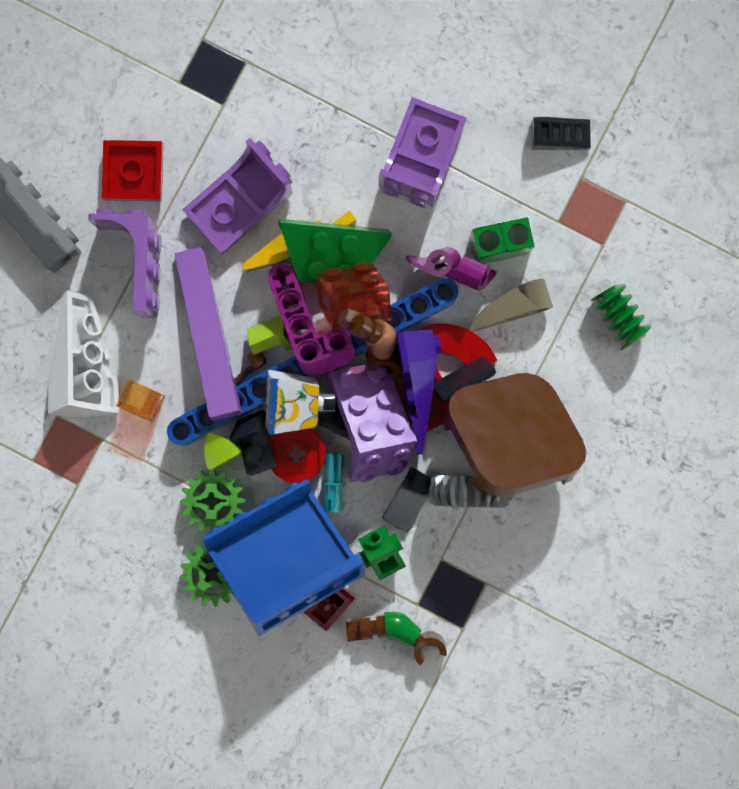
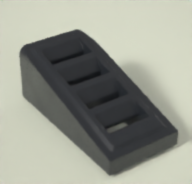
(542, 122)

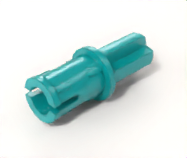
(333, 482)

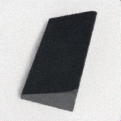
(470, 374)
(408, 499)

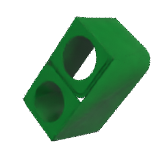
(499, 253)

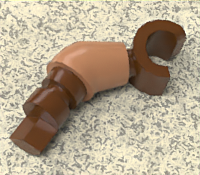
(378, 335)

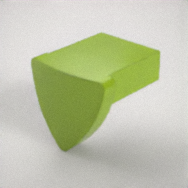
(268, 335)
(220, 451)

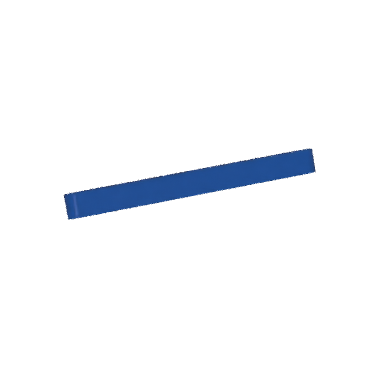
(245, 390)

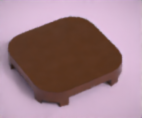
(514, 434)

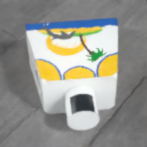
(294, 402)

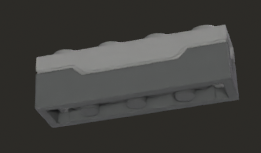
(33, 221)

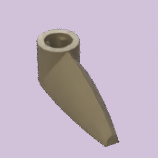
(516, 304)

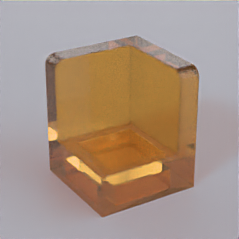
(140, 400)

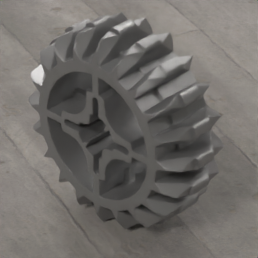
(460, 492)

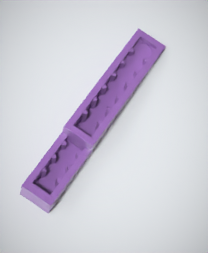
(208, 334)

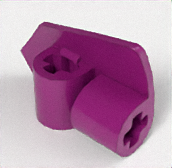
(453, 267)

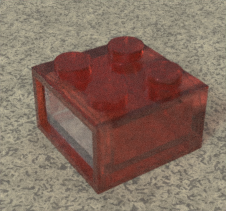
(355, 289)

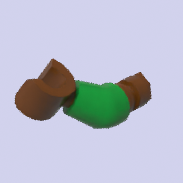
(395, 627)

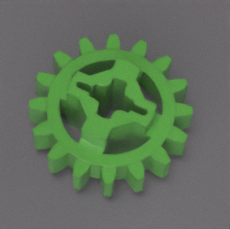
(212, 486)
(204, 584)

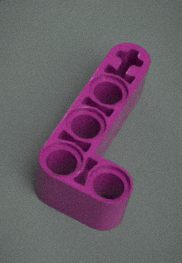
(299, 318)

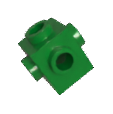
(380, 546)

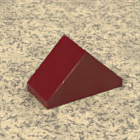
(330, 608)

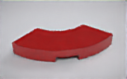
(461, 343)

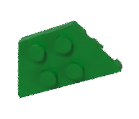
(326, 246)

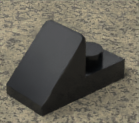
(255, 443)

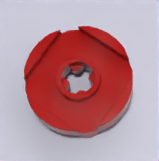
(309, 465)

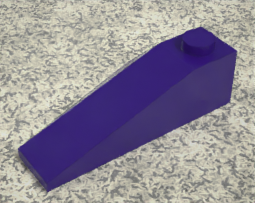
(418, 366)

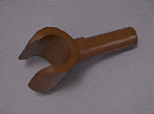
(256, 361)

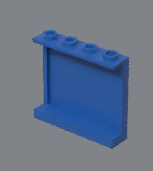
(282, 557)

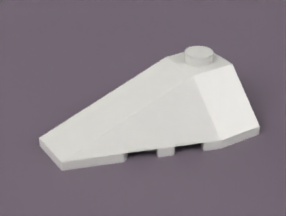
(80, 372)

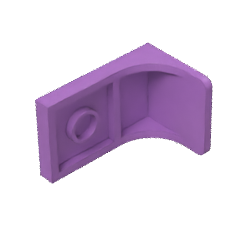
(421, 153)
(240, 197)
(146, 244)
(374, 421)

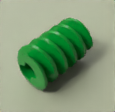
(622, 315)

